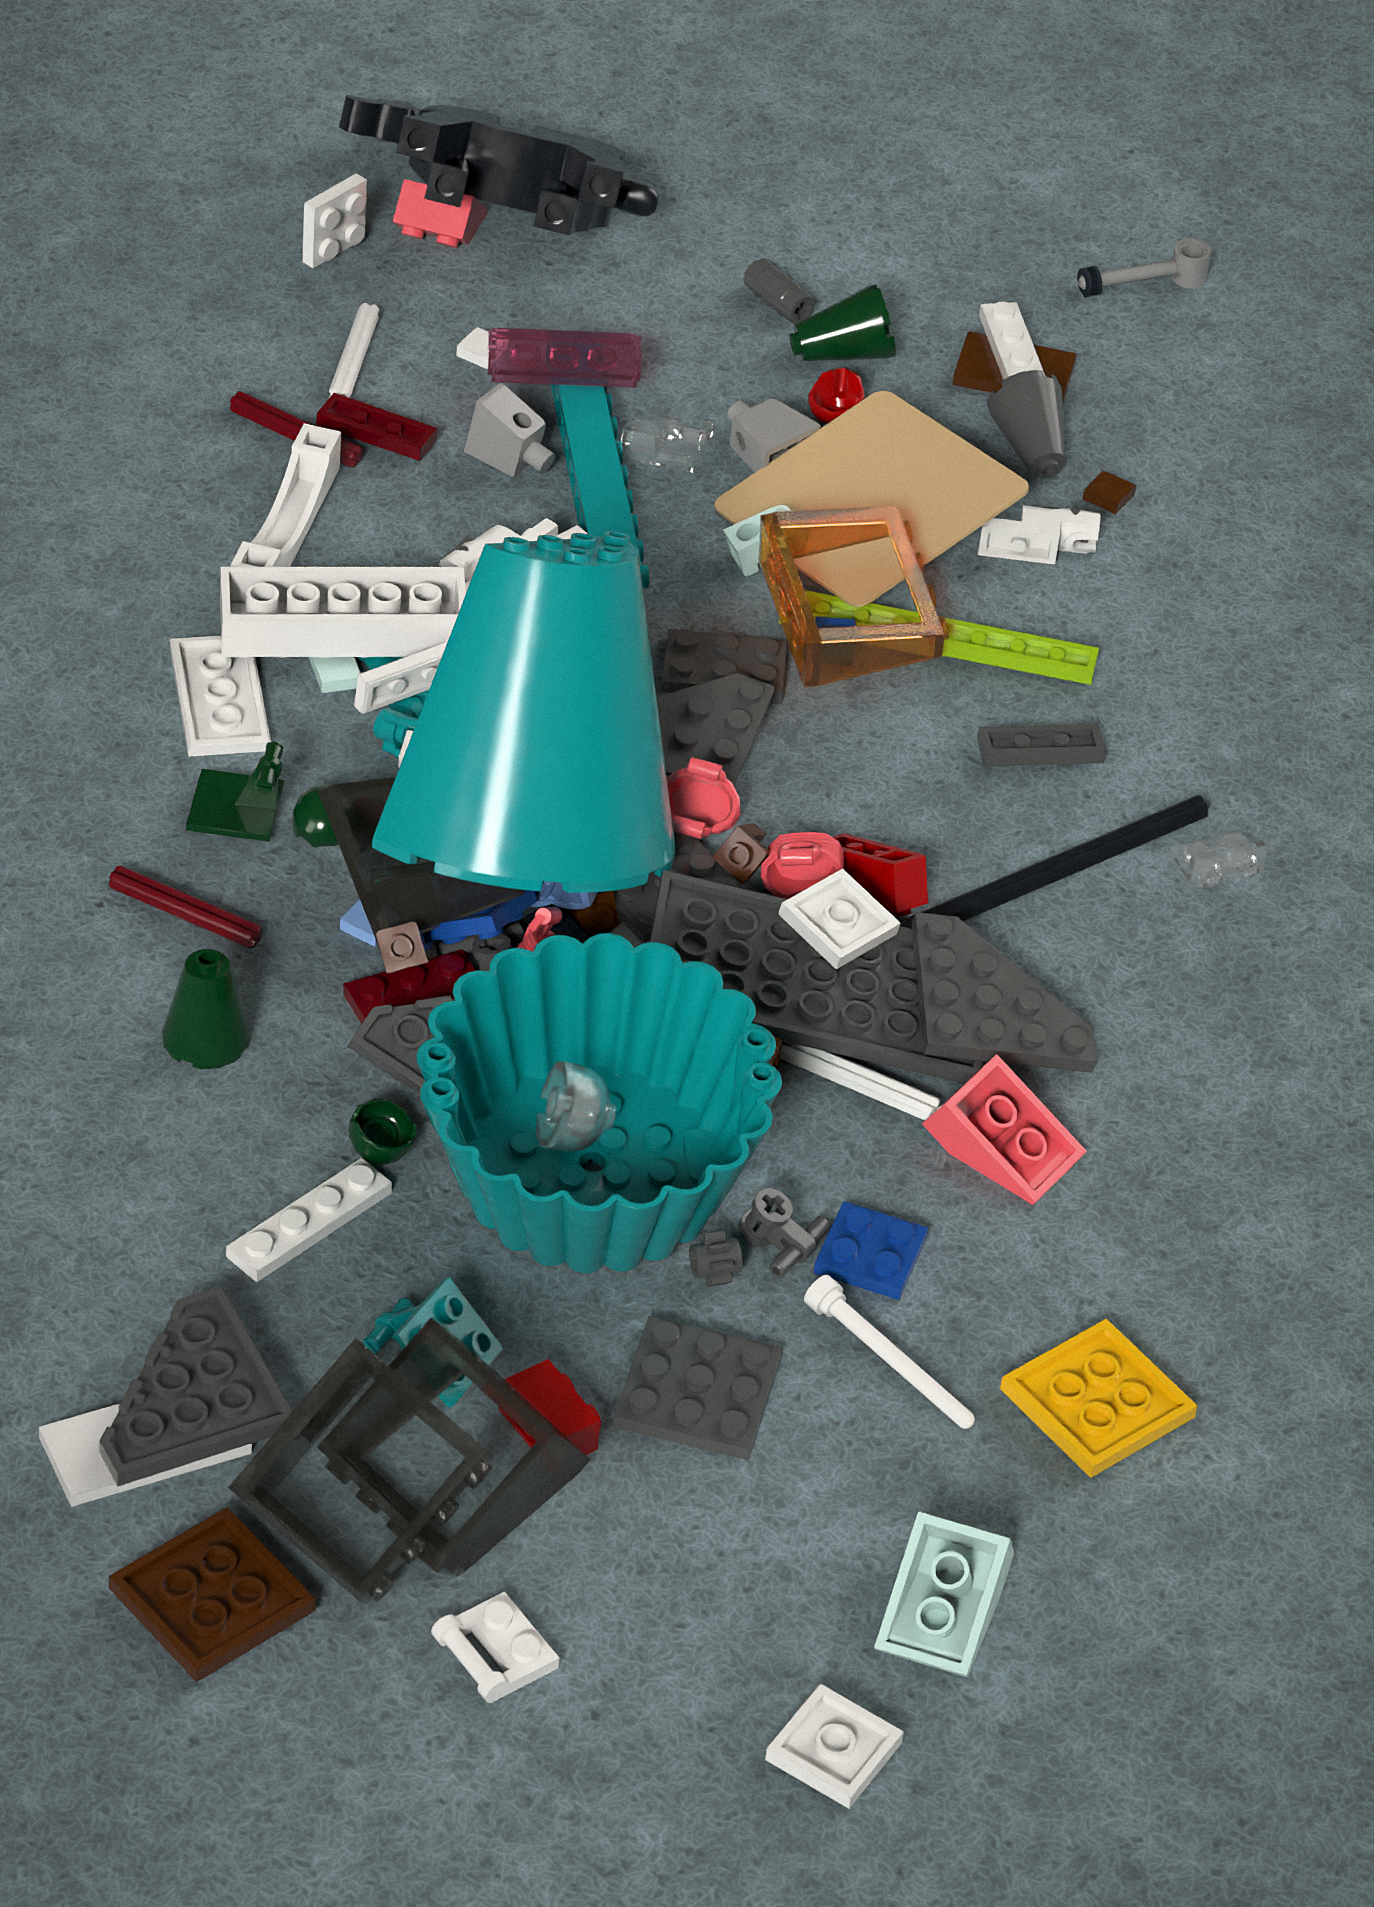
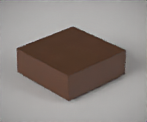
(1109, 492)

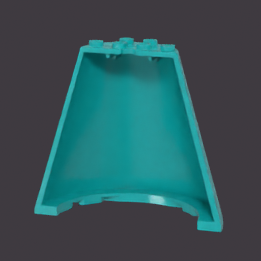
(540, 728)

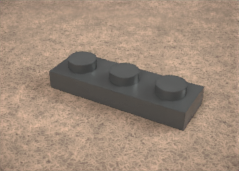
(1041, 745)

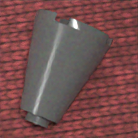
(1032, 420)

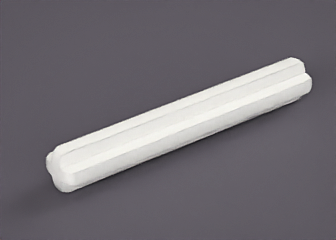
(355, 350)
(861, 1079)

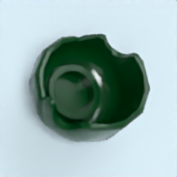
(311, 819)
(381, 1131)

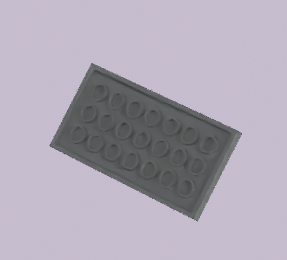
(852, 1011)

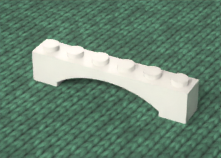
(301, 494)

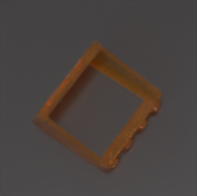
(852, 651)

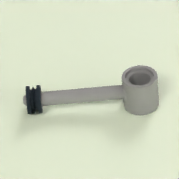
(1186, 267)

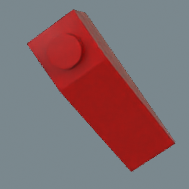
(886, 872)

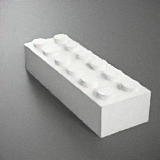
(337, 610)

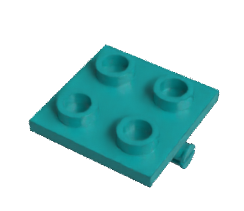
(449, 1309)

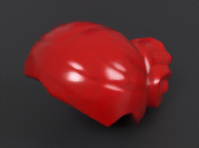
(835, 394)

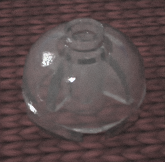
(575, 1108)

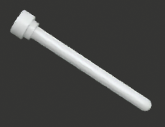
(828, 1298)

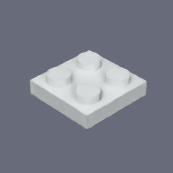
(334, 220)
(839, 918)
(834, 1746)

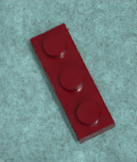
(376, 426)

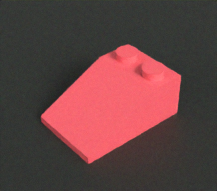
(1005, 1132)

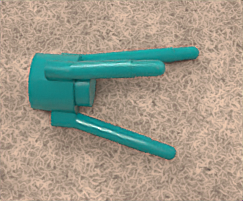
(391, 728)

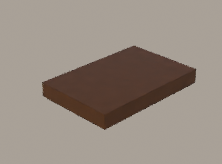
(980, 371)

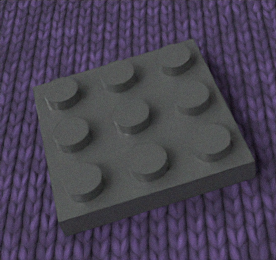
(691, 858)
(698, 1387)

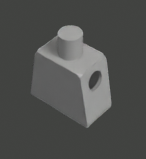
(767, 431)
(507, 433)

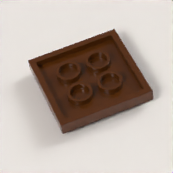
(211, 1594)

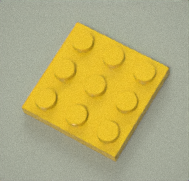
(1098, 1397)

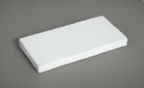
(218, 698)
(77, 1461)

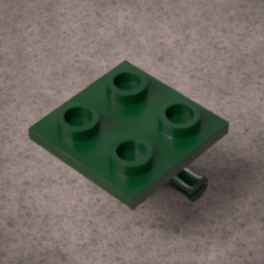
(239, 802)

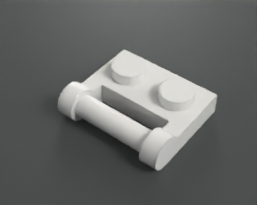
(506, 1638)

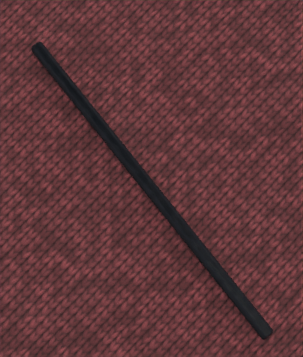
(1071, 861)

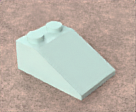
(945, 1594)

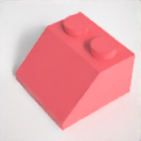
(446, 222)

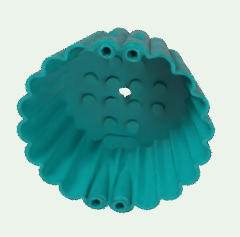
(677, 1065)

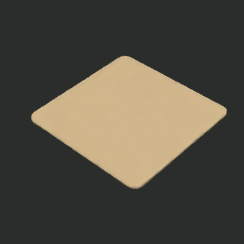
(880, 457)

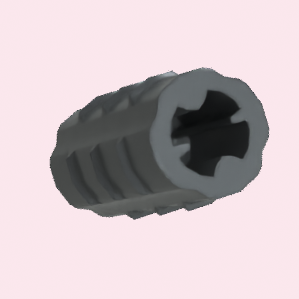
(779, 291)

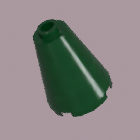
(846, 330)
(206, 1014)

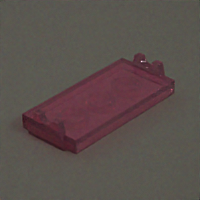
(564, 357)

